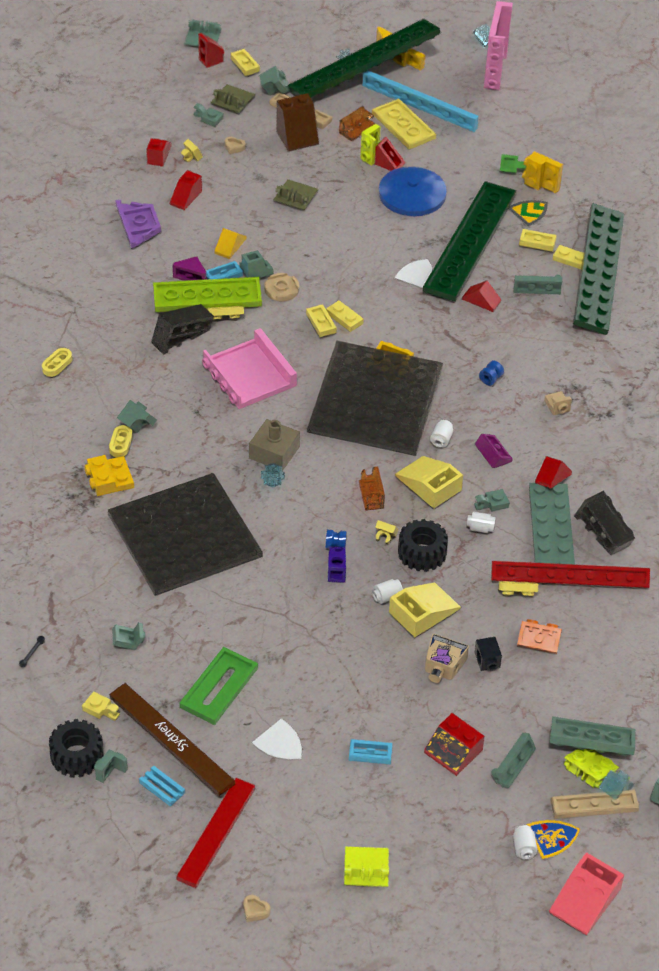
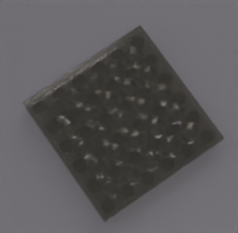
(375, 398)
(184, 533)

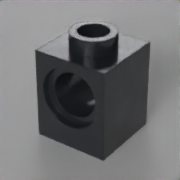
(488, 653)

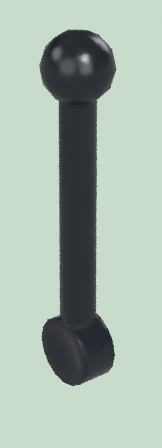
(40, 640)

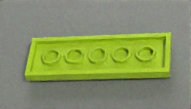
(209, 293)

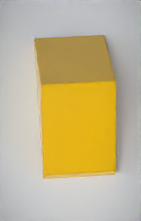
(229, 243)

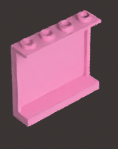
(497, 44)
(251, 370)

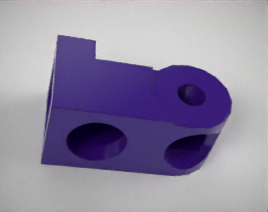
(337, 564)

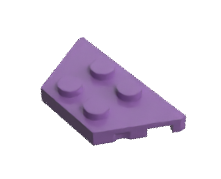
(138, 221)

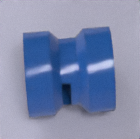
(491, 373)
(335, 539)

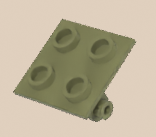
(232, 98)
(295, 194)

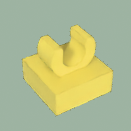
(191, 151)
(386, 529)

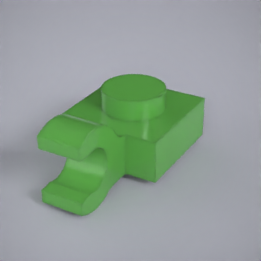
(510, 163)

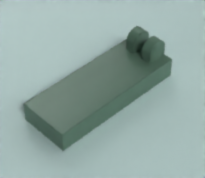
(537, 284)
(514, 761)

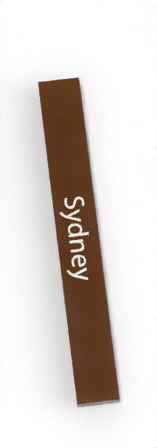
(172, 739)

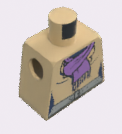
(445, 658)

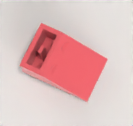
(587, 893)

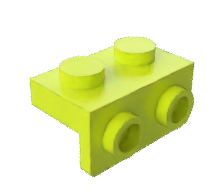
(369, 140)

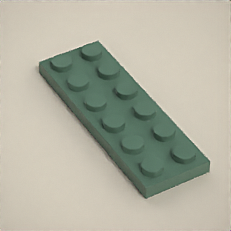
(551, 524)

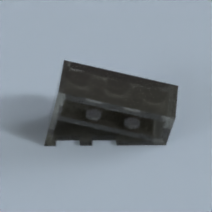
(180, 325)
(605, 522)

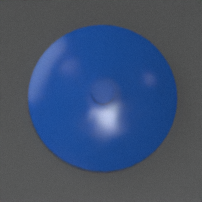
(412, 191)

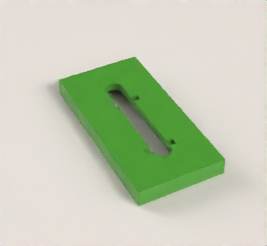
(224, 660)

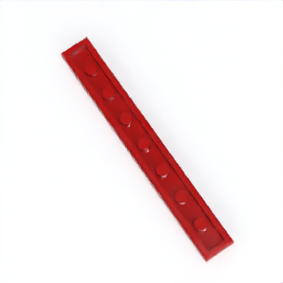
(570, 574)

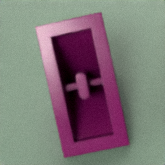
(189, 269)

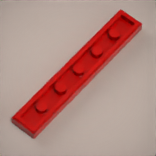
(215, 833)

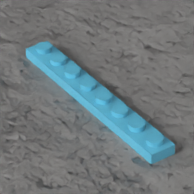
(420, 101)

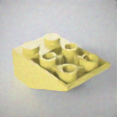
(431, 480)
(421, 607)

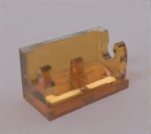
(355, 123)
(372, 490)

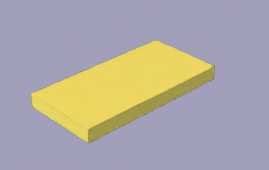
(404, 124)

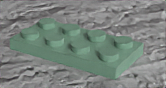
(592, 736)

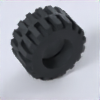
(423, 533)
(75, 734)

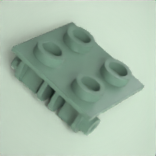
(210, 29)

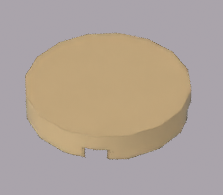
(281, 287)

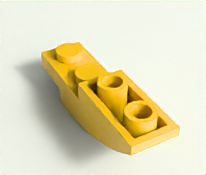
(411, 57)

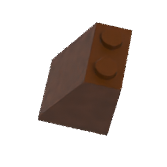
(297, 122)

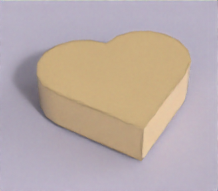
(234, 145)
(255, 909)

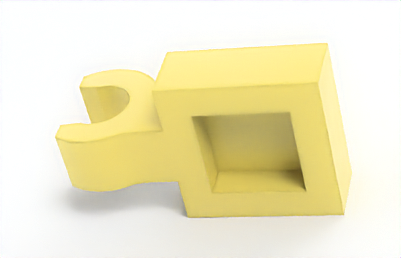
(99, 705)

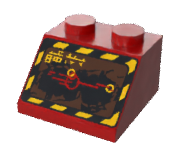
(455, 744)

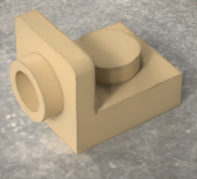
(558, 403)

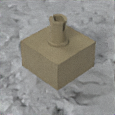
(274, 444)

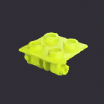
(591, 763)
(366, 866)

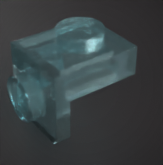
(482, 34)
(615, 783)

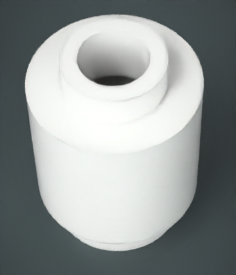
(442, 433)
(481, 522)
(384, 590)
(525, 842)

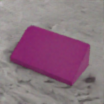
(493, 450)

